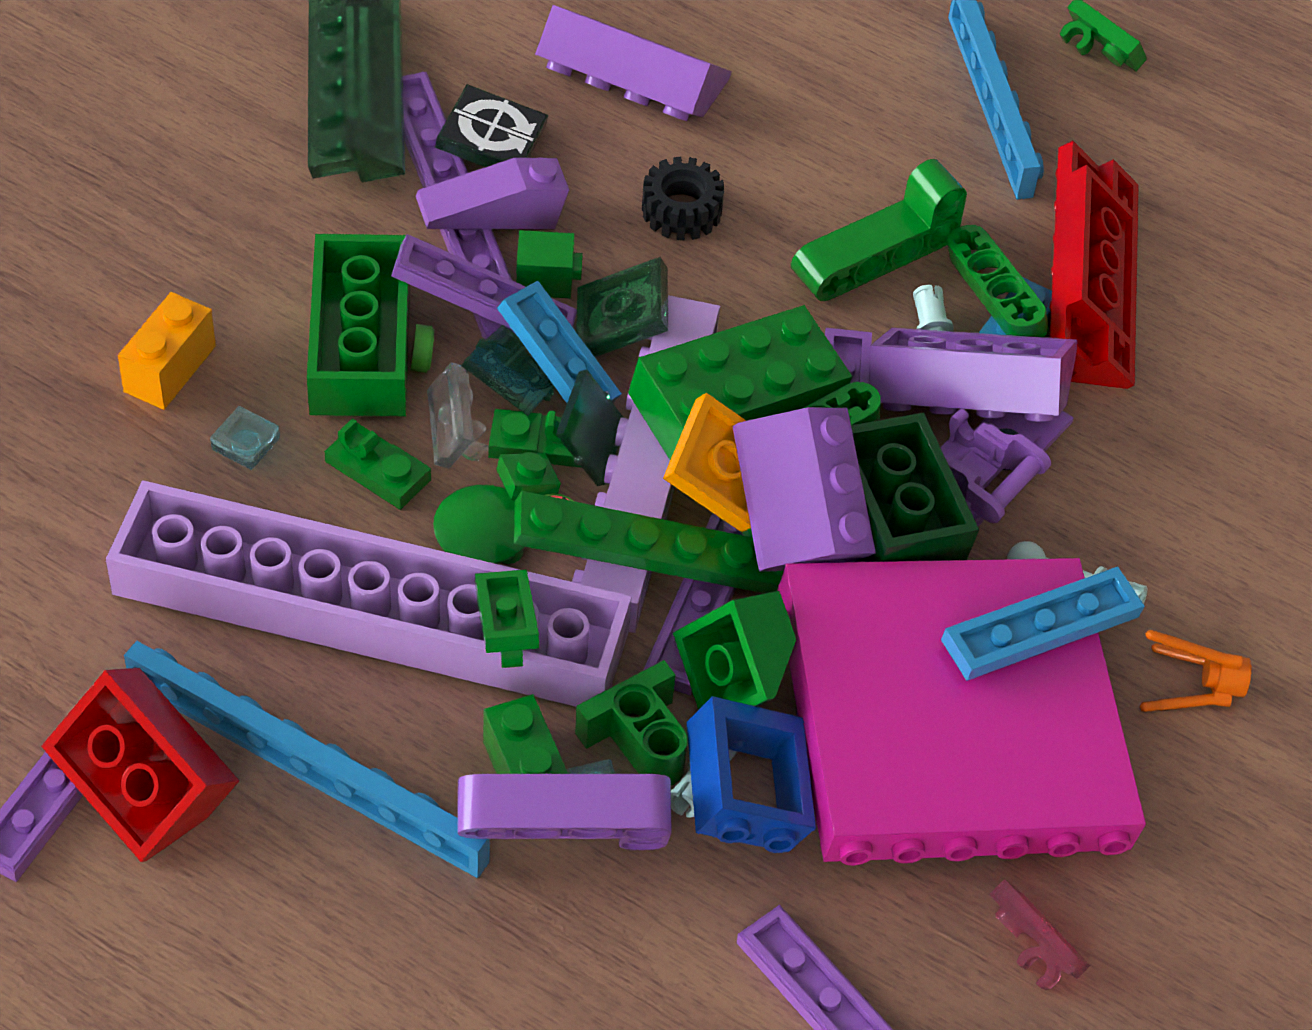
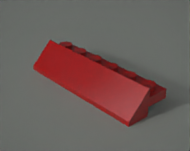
(1095, 267)

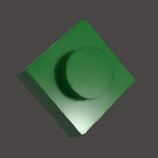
(527, 473)

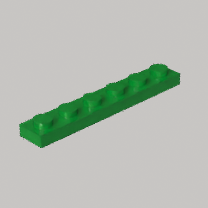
(640, 542)

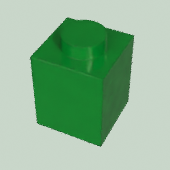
(550, 260)

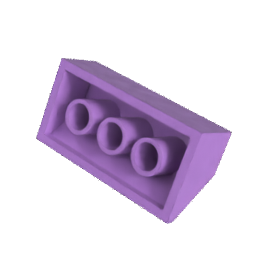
(631, 63)
(972, 372)

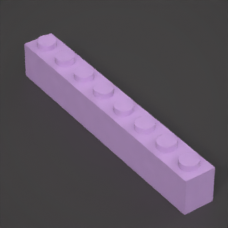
(639, 468)

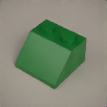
(738, 650)

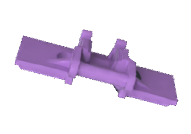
(998, 446)

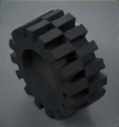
(684, 180)

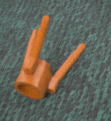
(1222, 672)

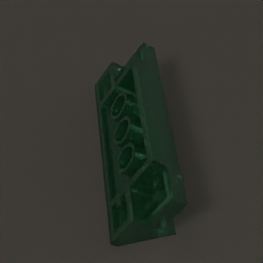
(355, 89)

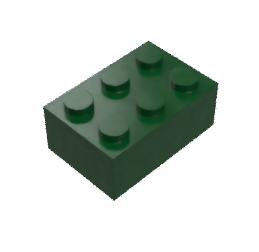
(911, 493)

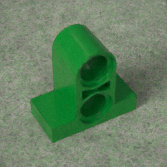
(641, 736)

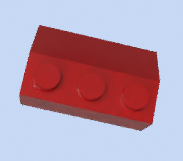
(139, 762)

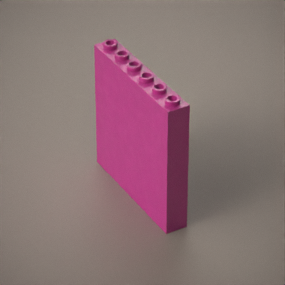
(942, 765)

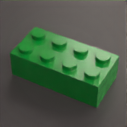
(357, 327)
(750, 368)

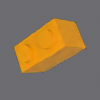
(167, 350)

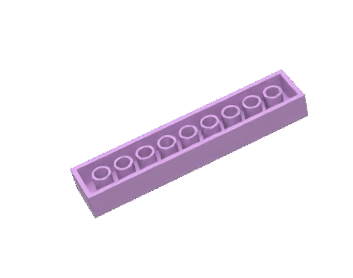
(357, 593)

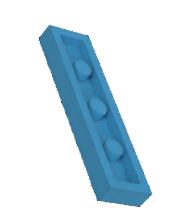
(1042, 623)

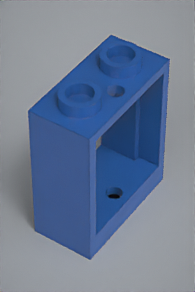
(760, 732)

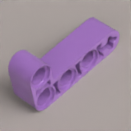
(567, 807)

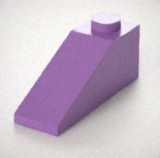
(500, 196)

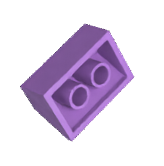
(803, 488)

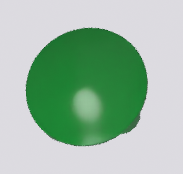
(478, 524)

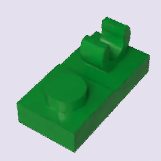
(1117, 43)
(517, 433)
(377, 464)
(507, 614)

